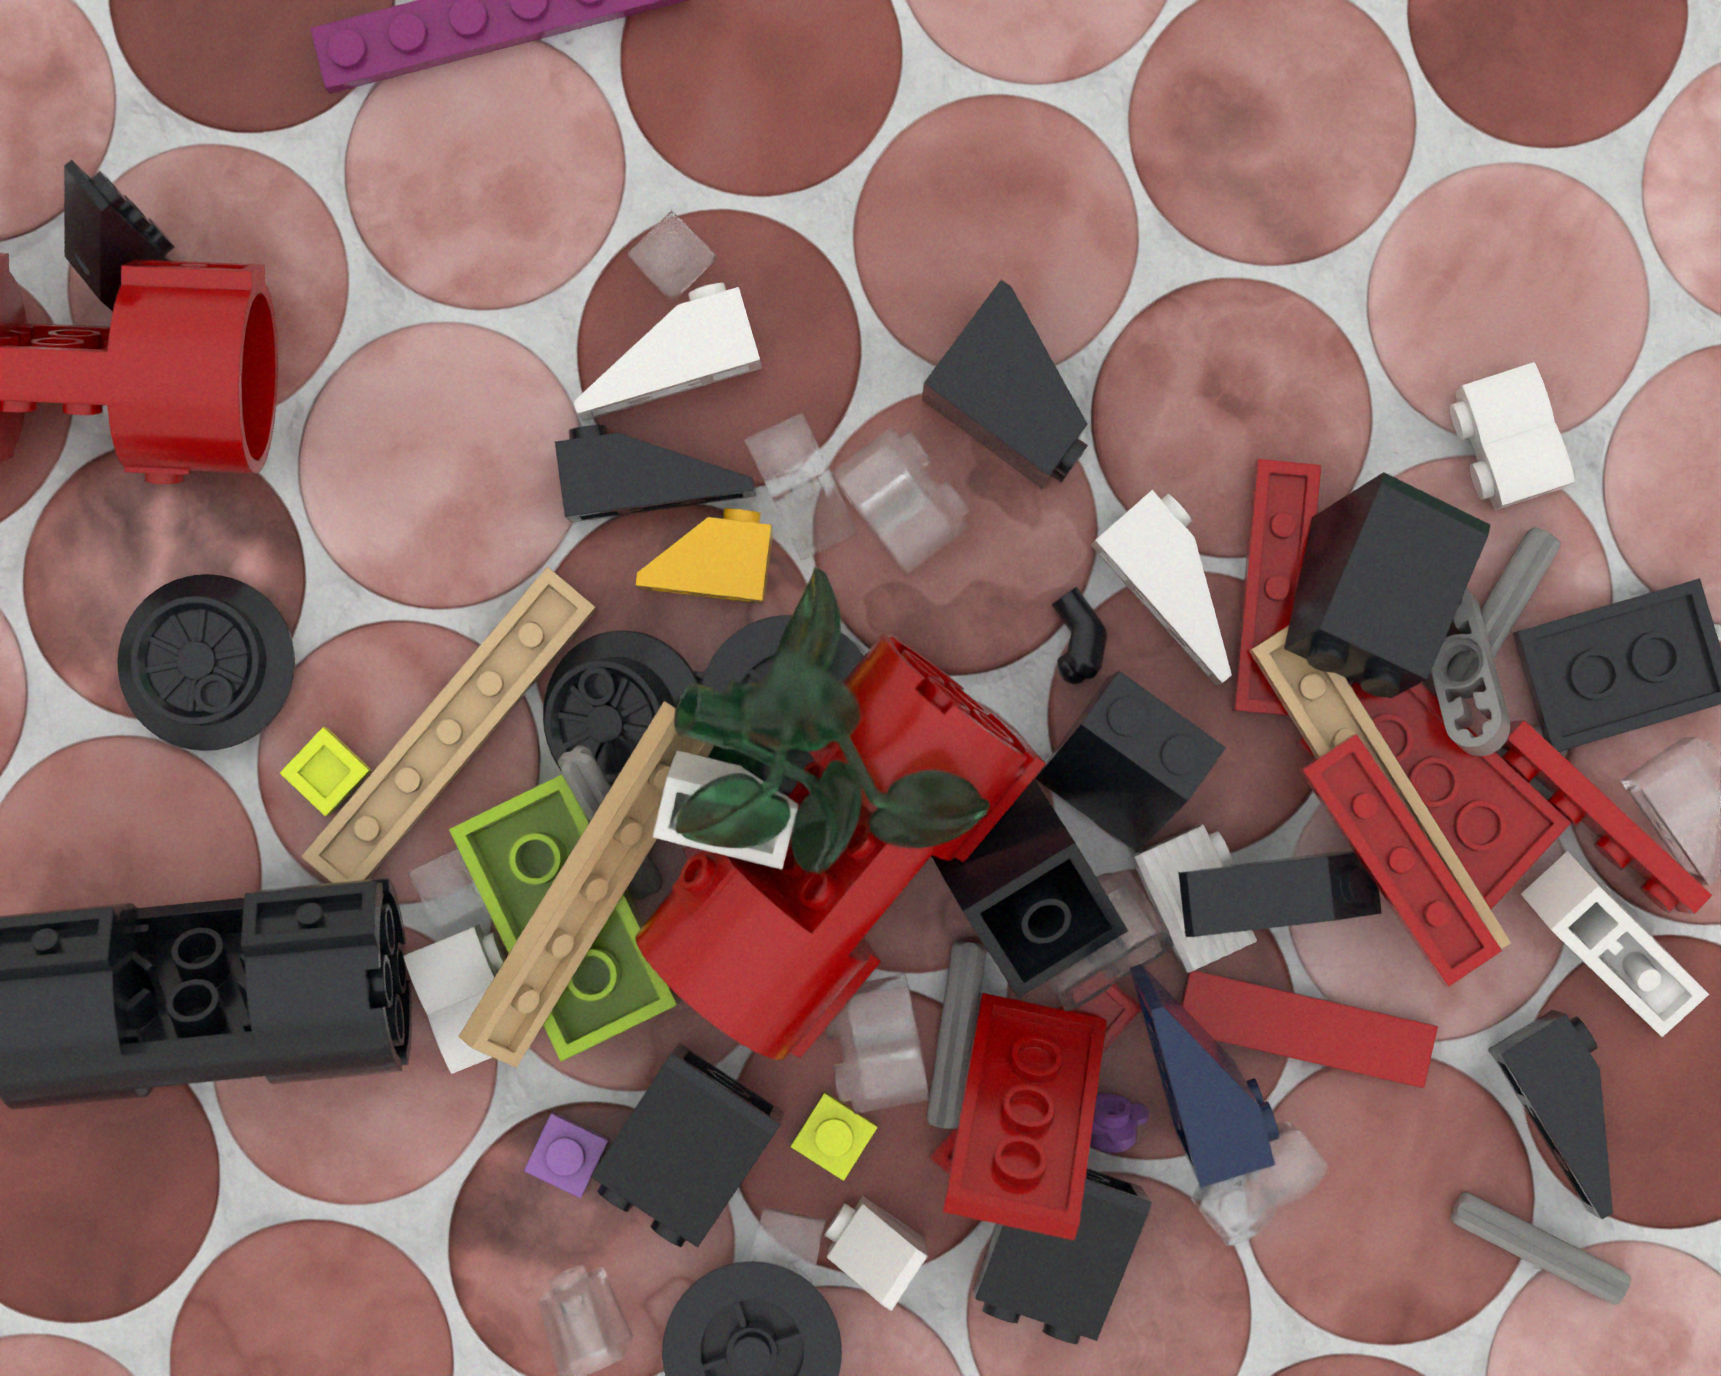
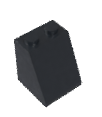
(1009, 392)
(1383, 584)
(1129, 761)
(1032, 895)
(686, 1147)
(1060, 1278)

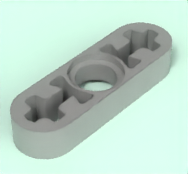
(1491, 703)

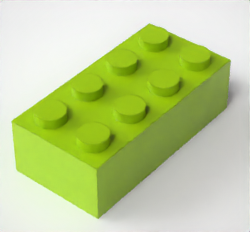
(513, 862)

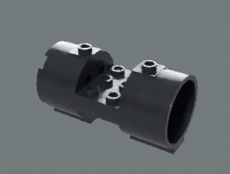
(203, 993)

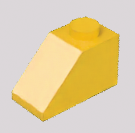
(715, 560)

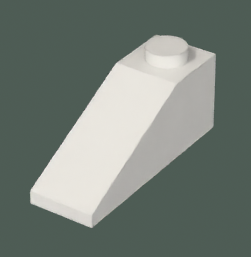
(685, 350)
(1164, 571)
(1613, 944)

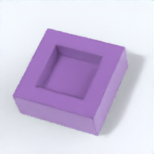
(566, 1154)

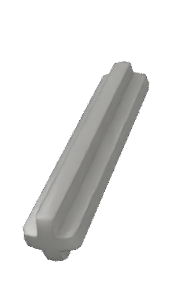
(1509, 597)
(590, 789)
(956, 1033)
(1540, 1248)

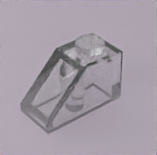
(801, 486)
(1683, 803)
(584, 1322)

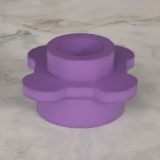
(1116, 1123)

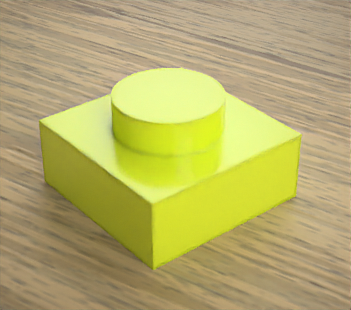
(326, 771)
(834, 1136)

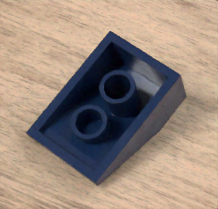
(1212, 1107)

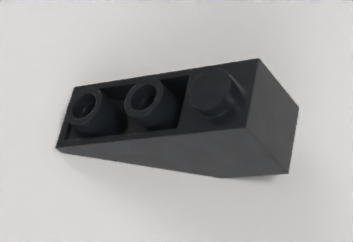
(105, 232)

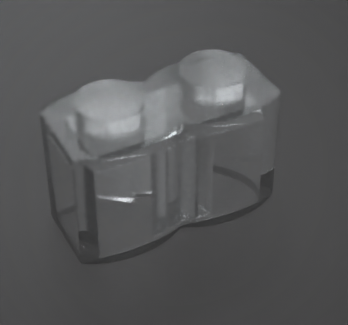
(900, 499)
(1142, 944)
(879, 1047)
(1248, 1202)

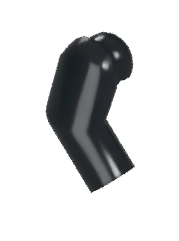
(1086, 641)

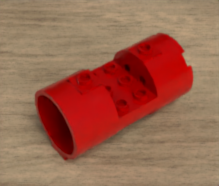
(179, 367)
(786, 947)

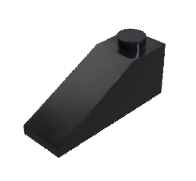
(625, 476)
(1277, 894)
(1562, 1094)

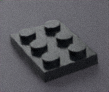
(1622, 665)

